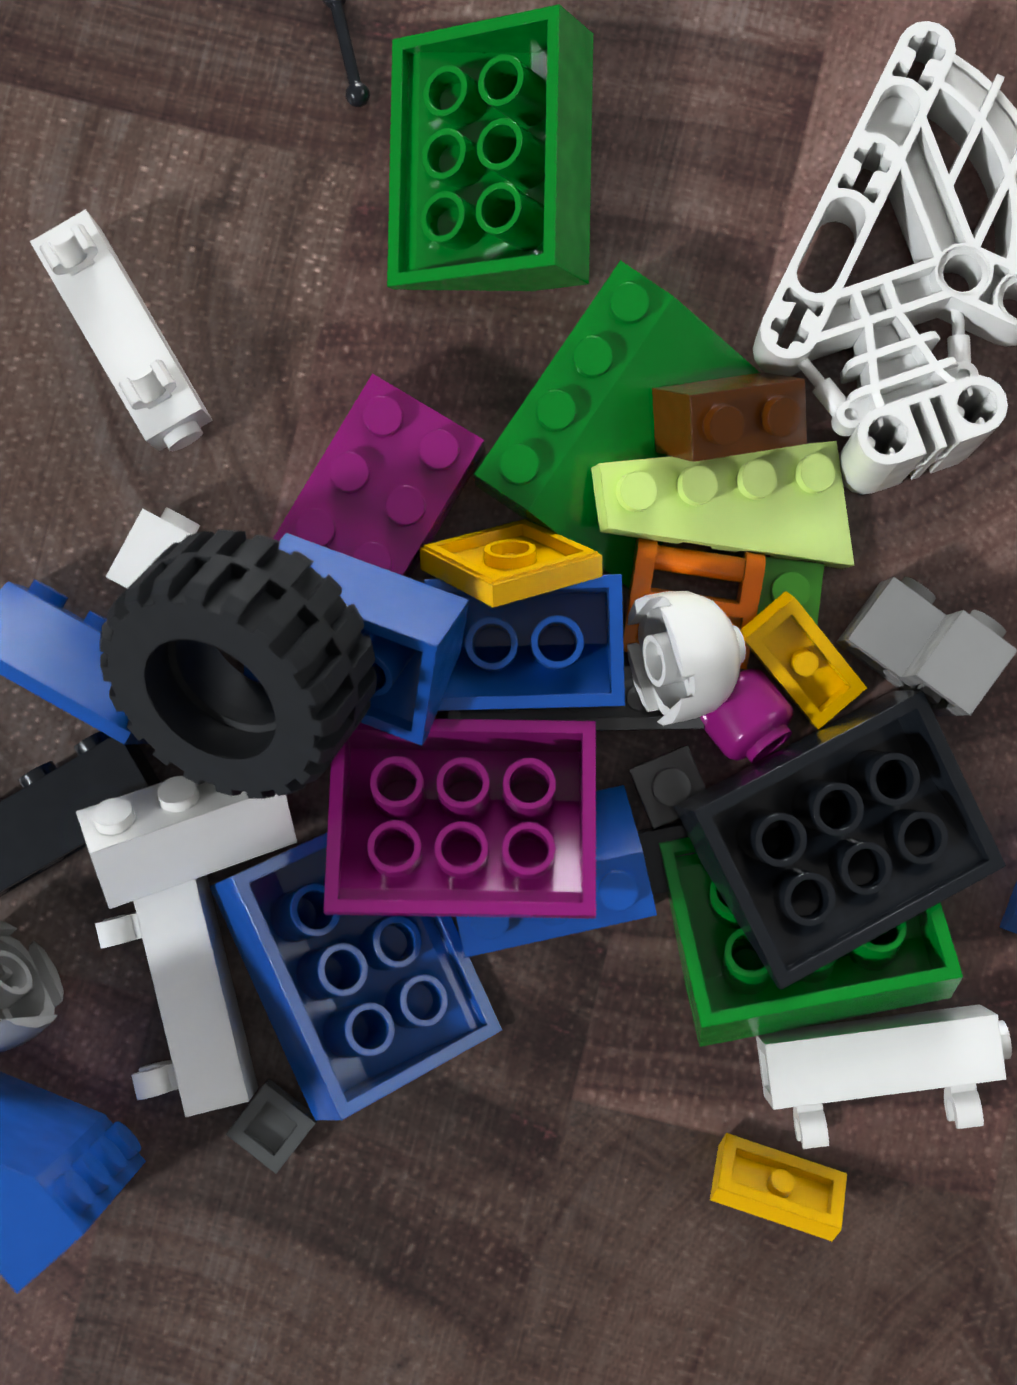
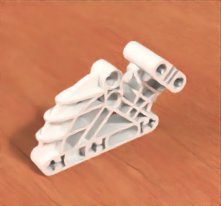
(908, 403)

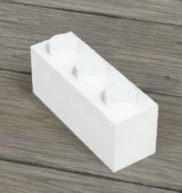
(178, 835)

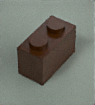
(729, 416)

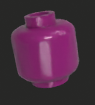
(751, 720)

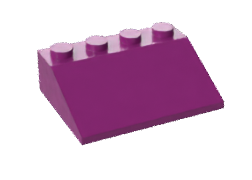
(466, 823)

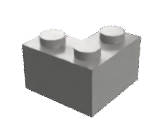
(925, 650)

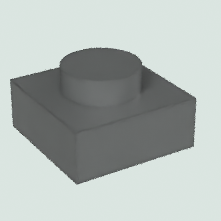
(665, 783)
(272, 1126)

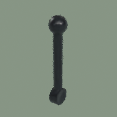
(357, 92)

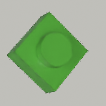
(797, 578)

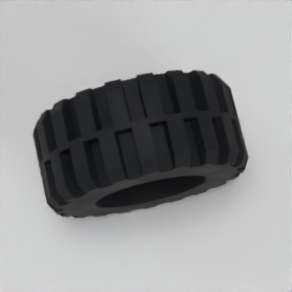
(272, 619)

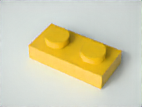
(802, 660)
(779, 1187)

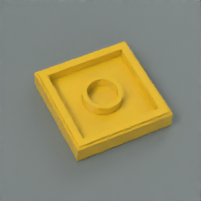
(510, 562)

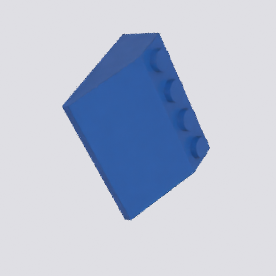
(351, 995)
(55, 1174)

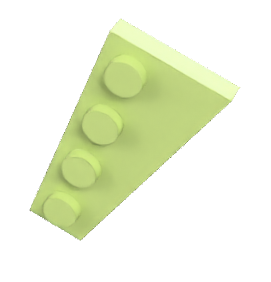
(756, 502)

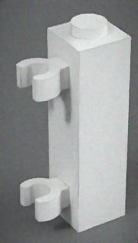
(122, 333)
(193, 996)
(884, 1058)

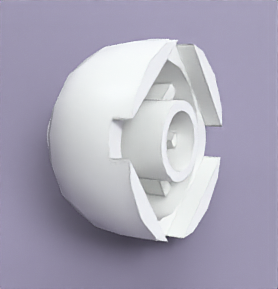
(684, 655)

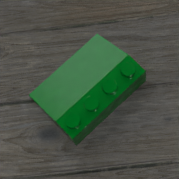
(492, 155)
(599, 409)
(738, 999)

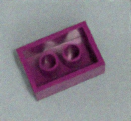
(385, 480)

